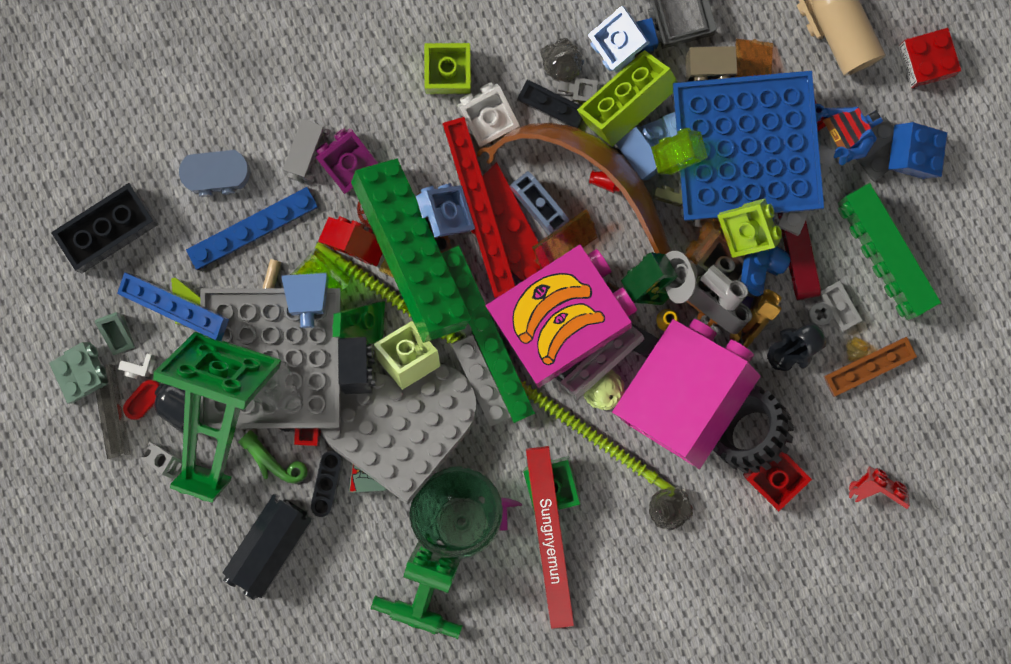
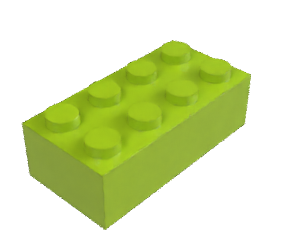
(628, 98)

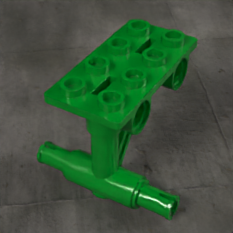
(431, 573)

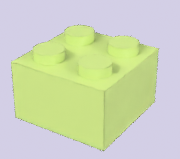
(406, 355)

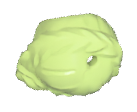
(600, 392)

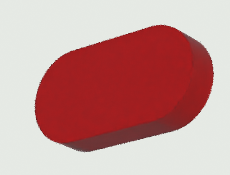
(141, 400)

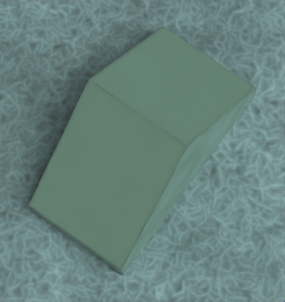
(115, 332)

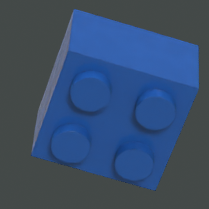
(918, 150)

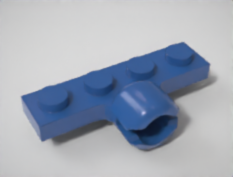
(757, 264)

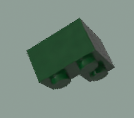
(649, 279)

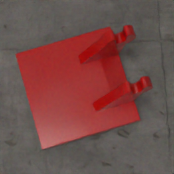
(876, 481)

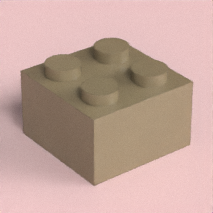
(710, 63)

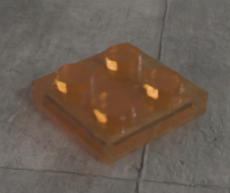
(708, 234)

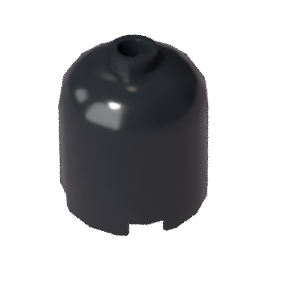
(170, 405)

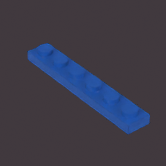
(251, 228)
(173, 306)

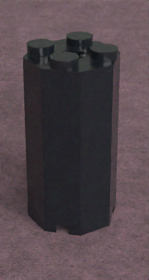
(267, 547)

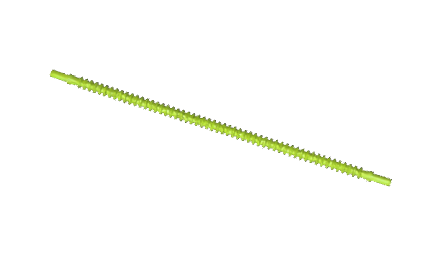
(651, 476)

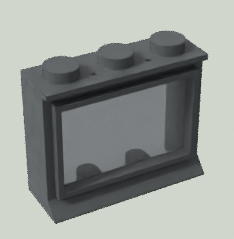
(681, 21)

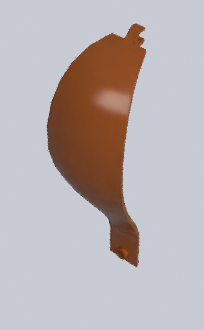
(608, 161)

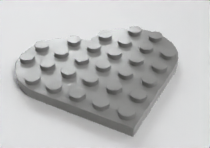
(406, 432)

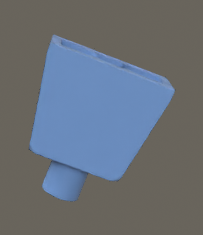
(306, 296)

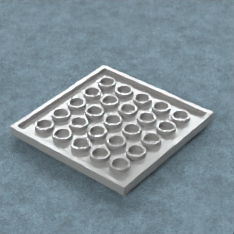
(263, 324)

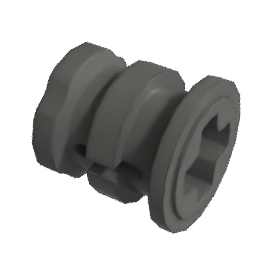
(827, 314)

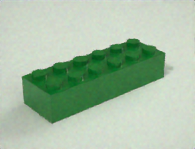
(888, 252)

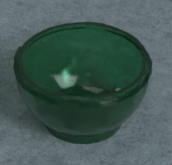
(445, 500)

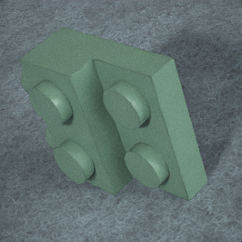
(79, 372)

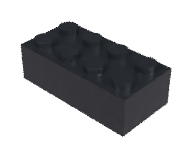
(104, 228)

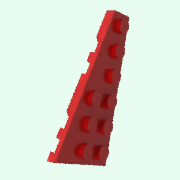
(512, 225)

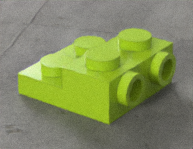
(750, 228)

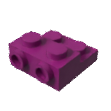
(344, 157)

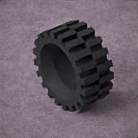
(744, 459)

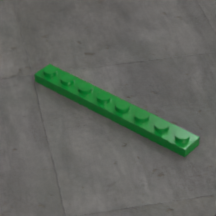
(488, 338)

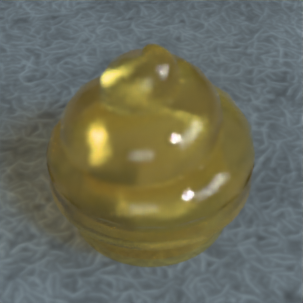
(856, 348)

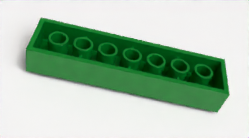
(410, 250)

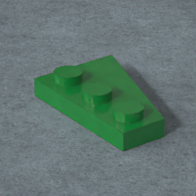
(360, 322)

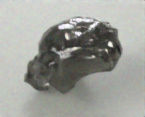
(558, 57)
(670, 508)

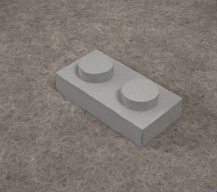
(843, 310)

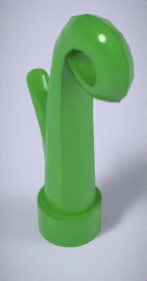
(267, 461)

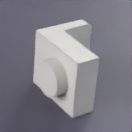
(133, 370)

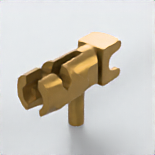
(764, 309)

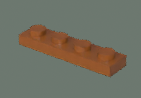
(870, 366)

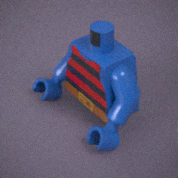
(849, 130)

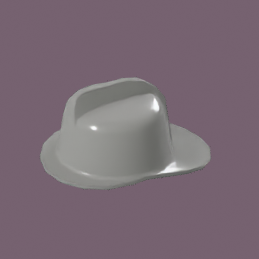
(684, 285)

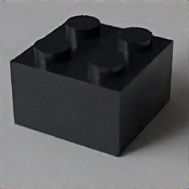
(355, 365)

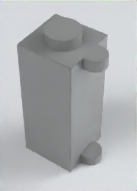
(303, 150)

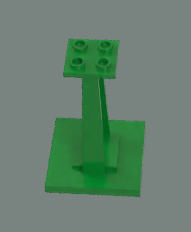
(221, 374)

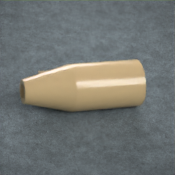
(845, 30)

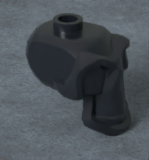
(796, 347)

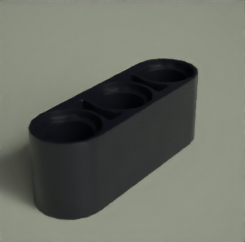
(326, 495)

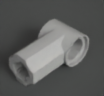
(729, 292)

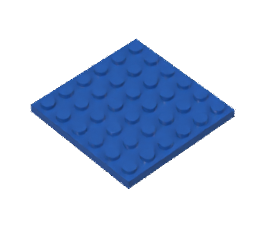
(756, 142)

